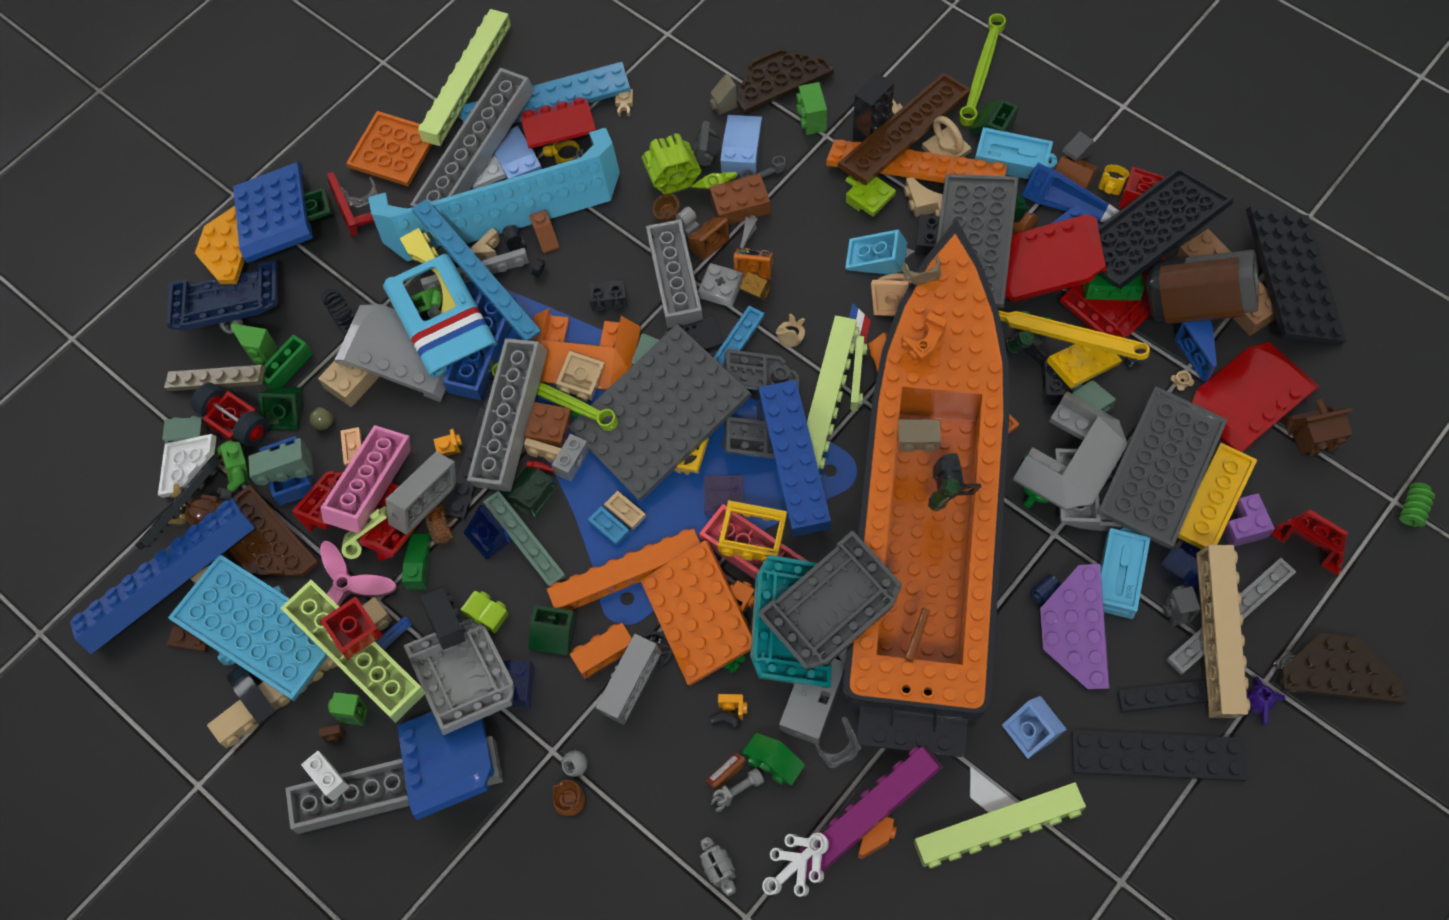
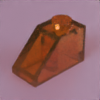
(439, 525)

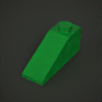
(417, 562)

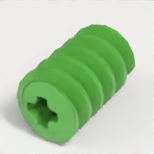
(1417, 505)

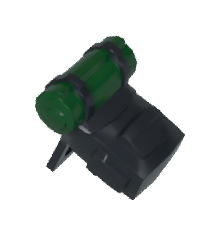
(1027, 342)
(949, 482)

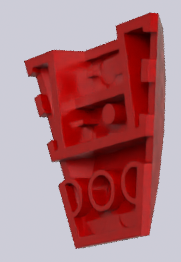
(1319, 533)

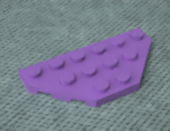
(1076, 627)

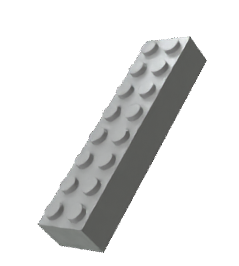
(507, 415)

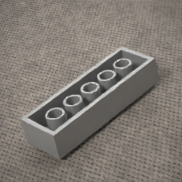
(674, 273)

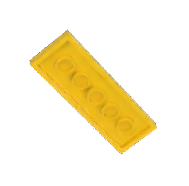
(1217, 496)

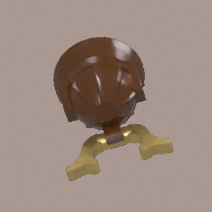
(196, 509)

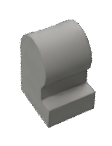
(688, 220)

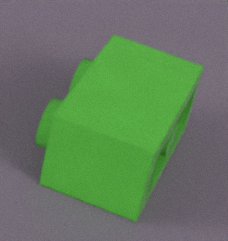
(348, 709)

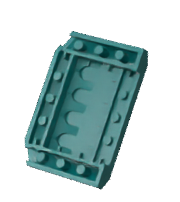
(768, 653)

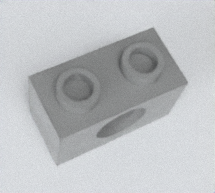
(570, 457)

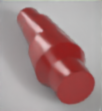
(539, 465)

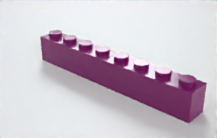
(876, 805)

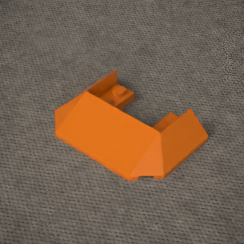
(616, 347)

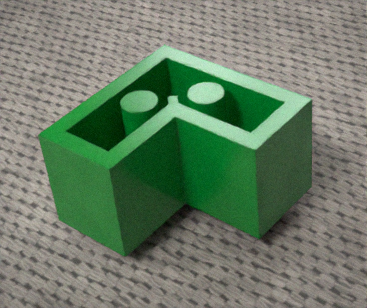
(773, 758)

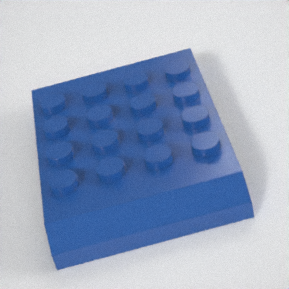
(271, 212)

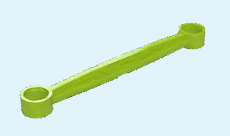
(982, 69)
(574, 404)

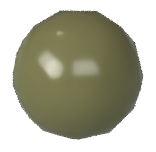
(321, 418)

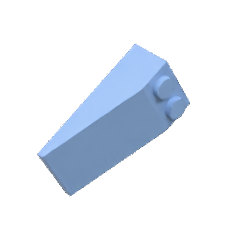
(741, 144)
(515, 156)

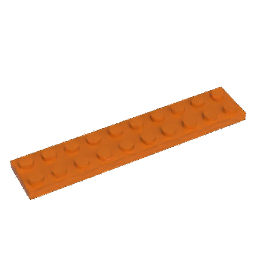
(923, 164)

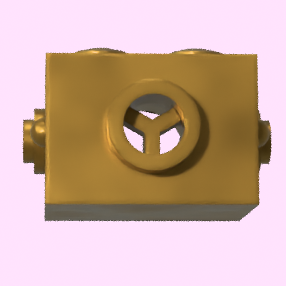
(755, 286)

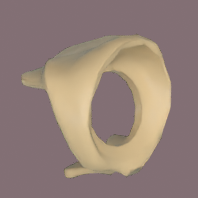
(789, 337)

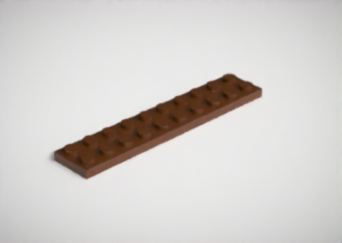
(903, 129)

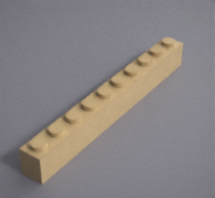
(238, 721)

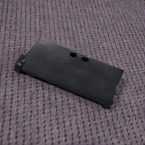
(705, 333)

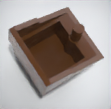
(1319, 429)

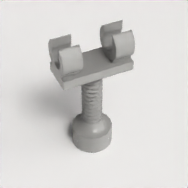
(725, 798)

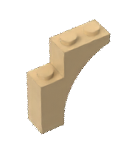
(921, 199)

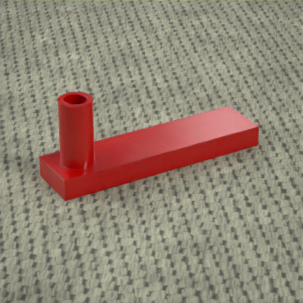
(351, 222)

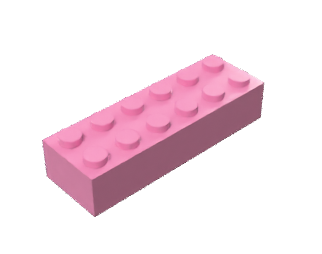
(366, 479)

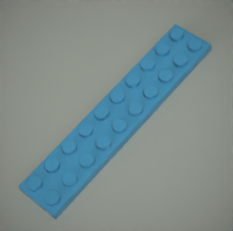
(592, 84)

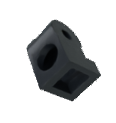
(513, 238)

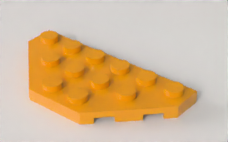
(220, 248)

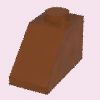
(544, 231)

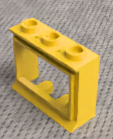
(748, 551)

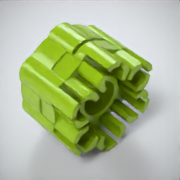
(671, 166)

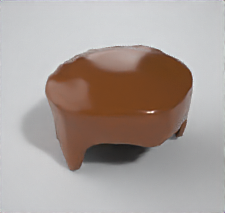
(1028, 222)
(568, 798)

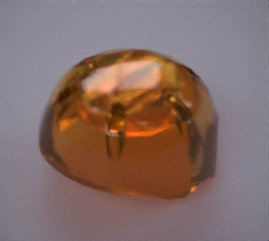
(667, 211)

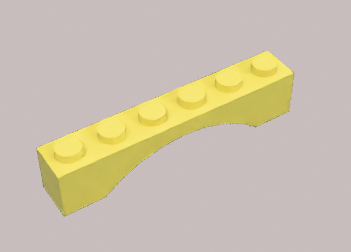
(419, 250)

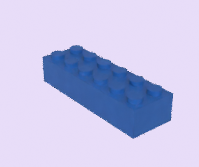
(471, 374)

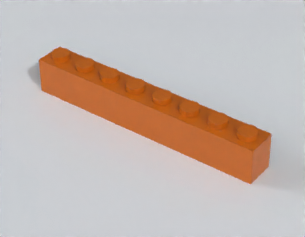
(619, 573)

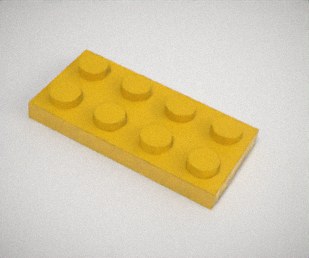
(1081, 363)

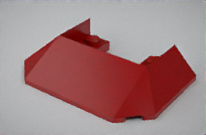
(381, 538)

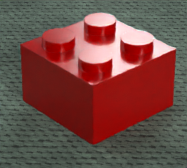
(351, 628)

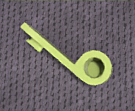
(351, 545)

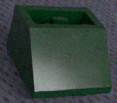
(995, 115)
(551, 630)

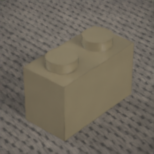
(919, 435)

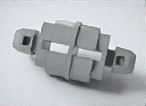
(717, 862)

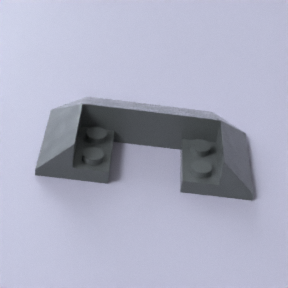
(753, 371)

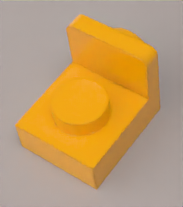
(448, 444)
(732, 701)

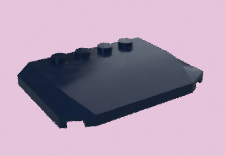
(215, 303)

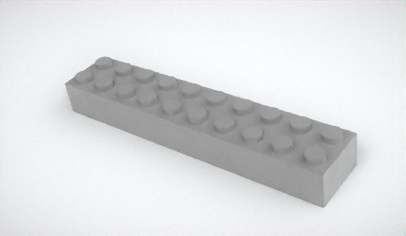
(477, 137)
(370, 793)

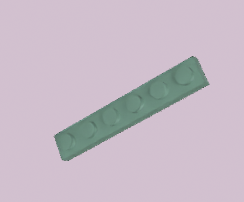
(524, 539)

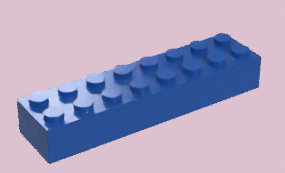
(794, 458)

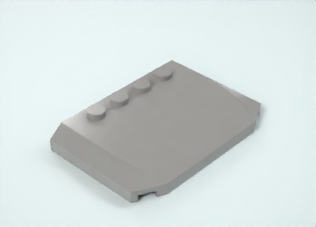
(383, 348)
(461, 680)

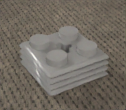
(730, 285)

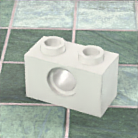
(325, 775)

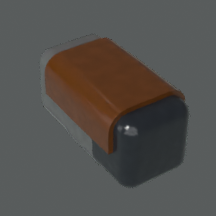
(1204, 287)

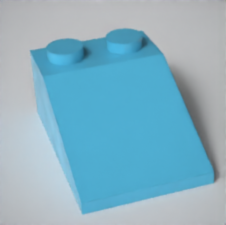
(877, 253)

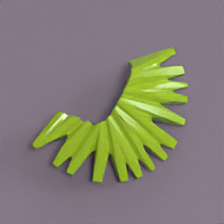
(715, 179)

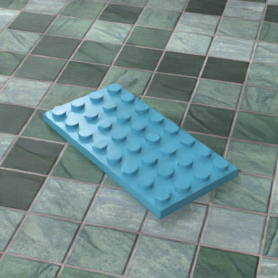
(247, 625)

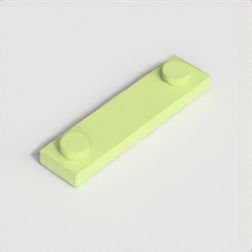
(856, 397)

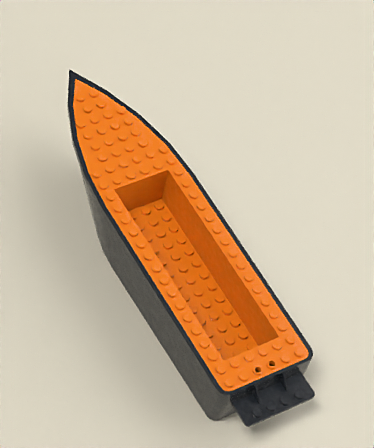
(945, 555)

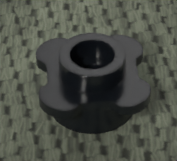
(1131, 363)

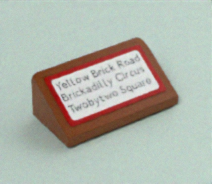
(726, 771)

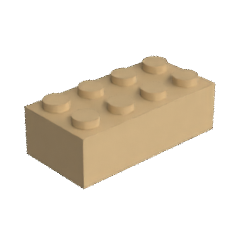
(346, 383)

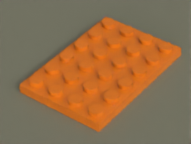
(698, 612)

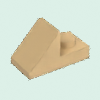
(484, 247)

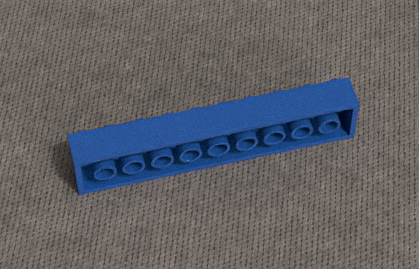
(160, 575)

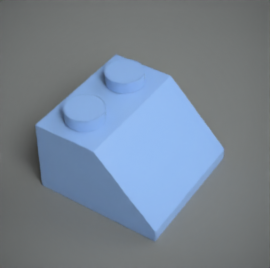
(1034, 726)

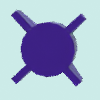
(1262, 699)

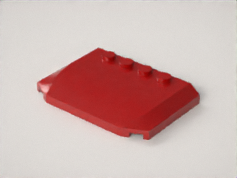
(1054, 257)
(1109, 316)
(1254, 393)

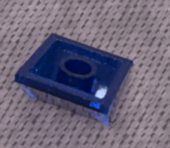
(486, 533)

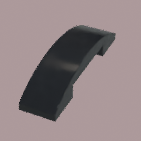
(251, 695)

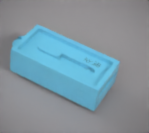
(1016, 151)
(1123, 571)

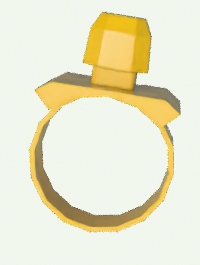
(553, 150)
(1111, 184)

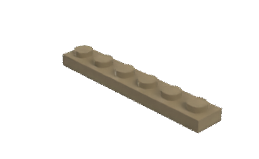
(219, 376)

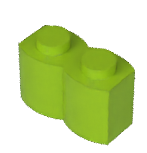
(485, 611)

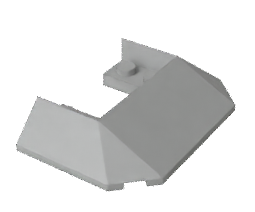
(1091, 465)

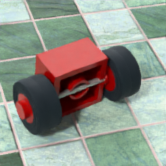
(229, 415)

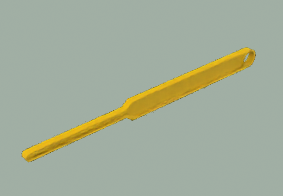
(1075, 334)

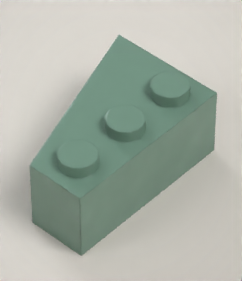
(281, 464)

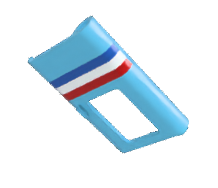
(448, 335)

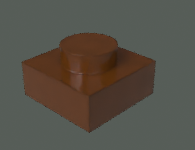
(332, 734)

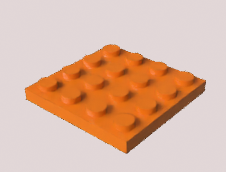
(390, 149)

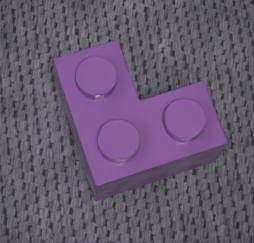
(1252, 524)

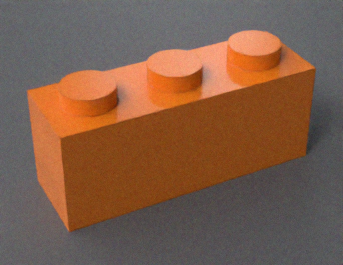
(601, 650)

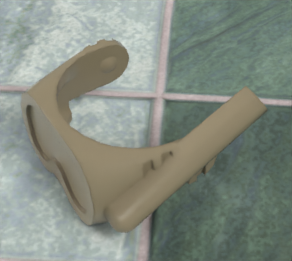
(923, 277)

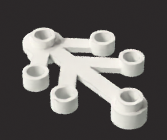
(798, 863)

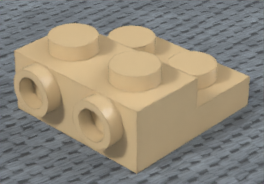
(580, 376)

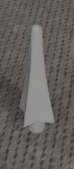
(749, 228)

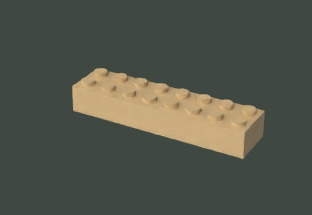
(1222, 632)

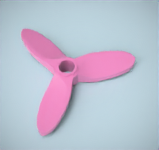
(358, 585)

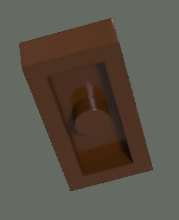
(182, 639)

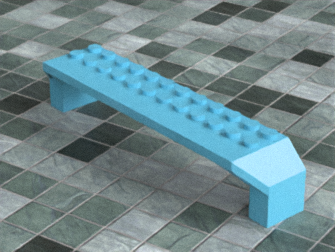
(510, 202)

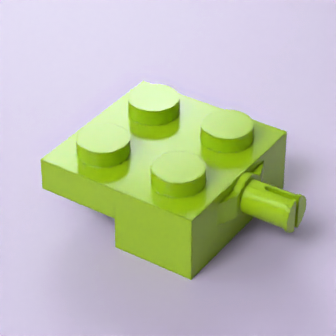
(869, 197)

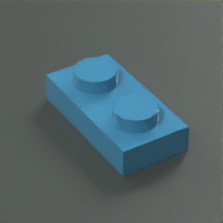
(608, 526)

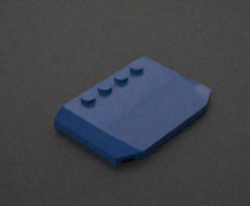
(443, 767)

